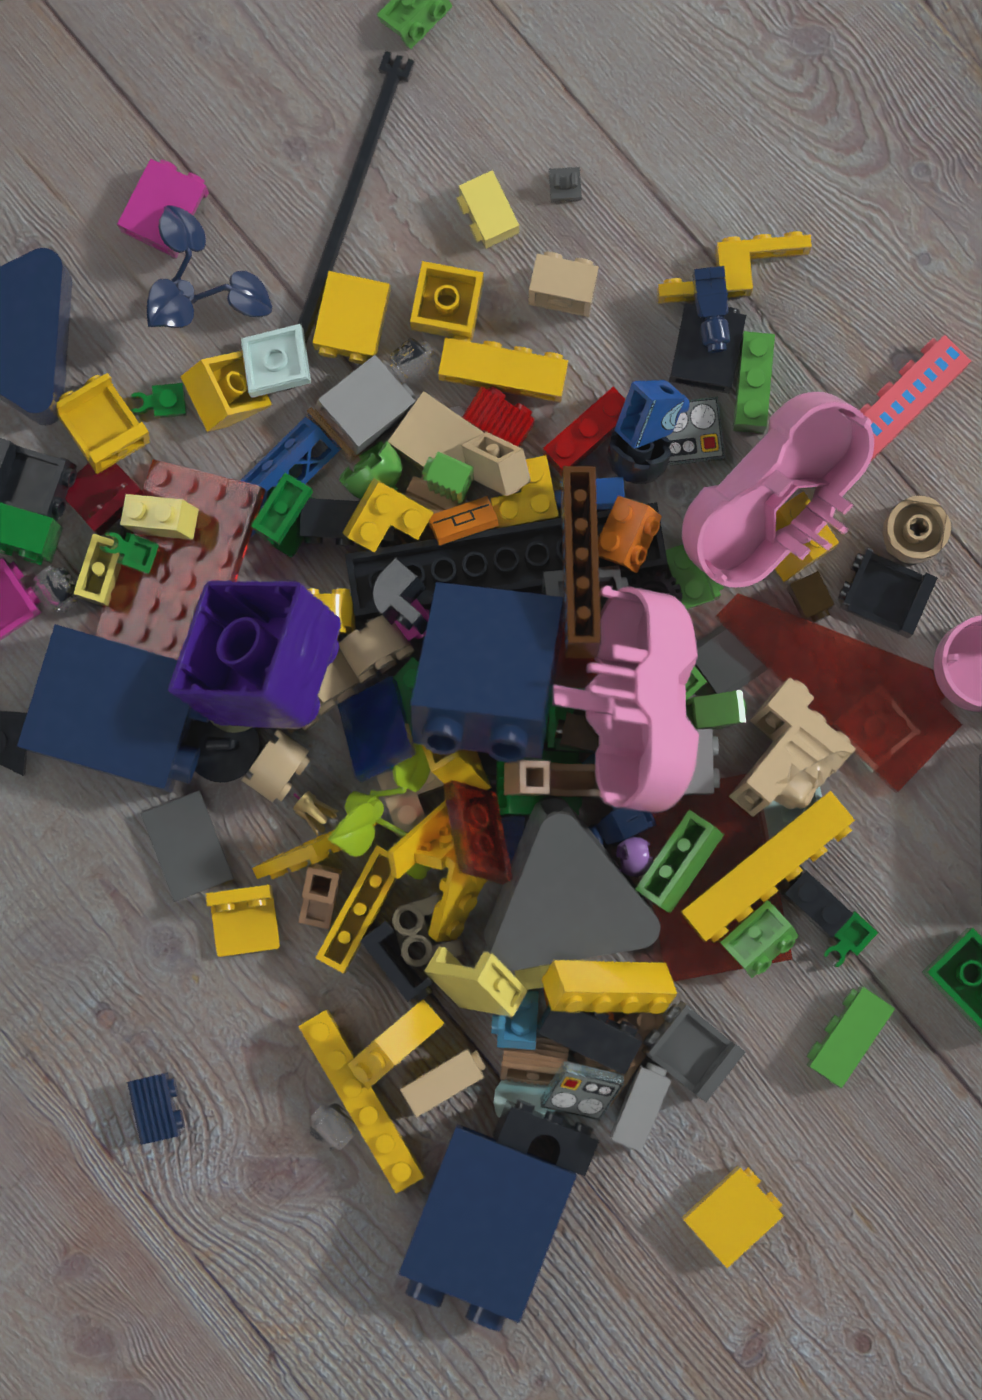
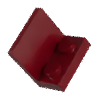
(101, 496)

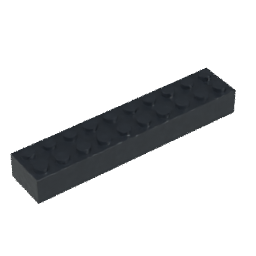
(493, 559)

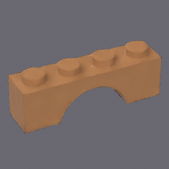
(550, 779)

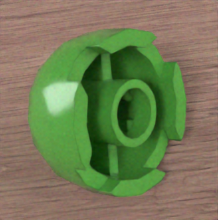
(376, 462)

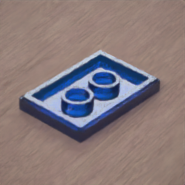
(376, 729)

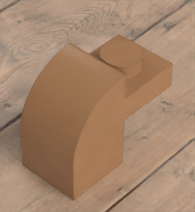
(320, 895)

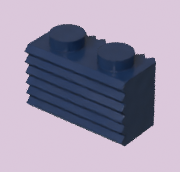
(155, 1108)

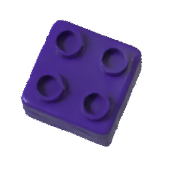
(256, 654)

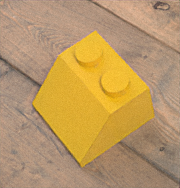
(221, 391)
(791, 563)

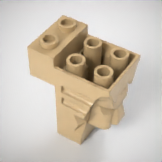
(799, 757)

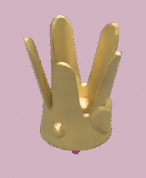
(312, 811)

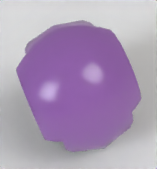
(634, 856)

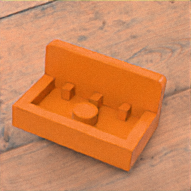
(628, 533)

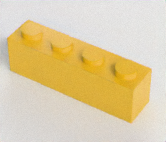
(502, 368)
(358, 912)
(608, 986)

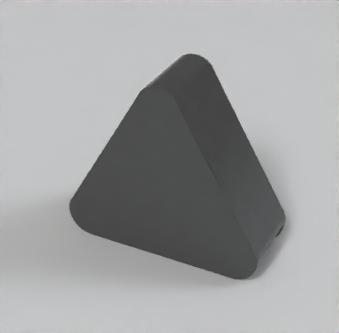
(565, 897)

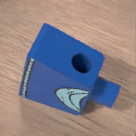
(650, 412)

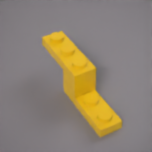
(735, 257)

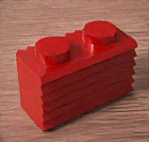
(498, 417)

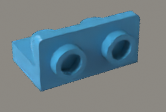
(521, 1029)

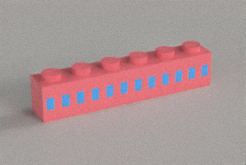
(914, 390)

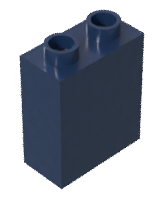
(487, 672)
(110, 711)
(486, 1228)

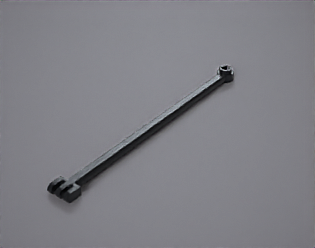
(393, 75)

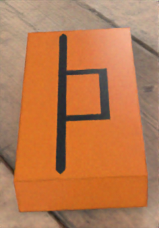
(463, 520)

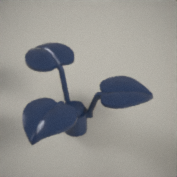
(172, 300)

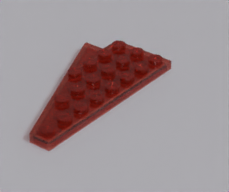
(867, 693)

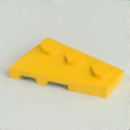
(457, 901)

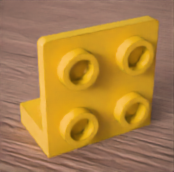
(244, 920)

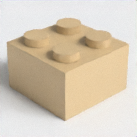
(563, 284)

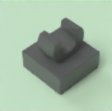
(565, 184)

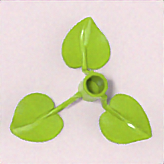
(357, 831)

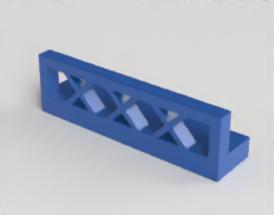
(290, 452)

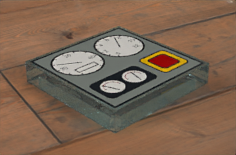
(698, 434)
(582, 1091)

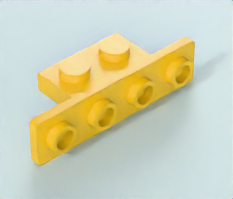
(425, 844)

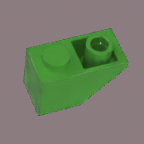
(716, 710)

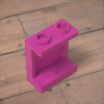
(157, 188)
(16, 602)

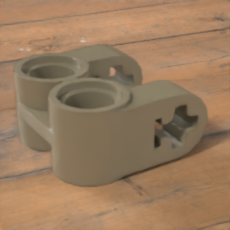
(420, 932)

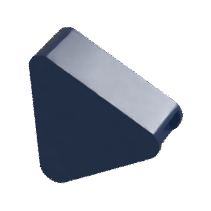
(34, 333)

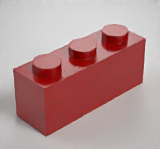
(585, 432)

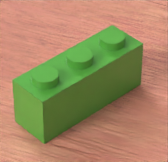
(753, 382)
(679, 861)
(849, 1035)

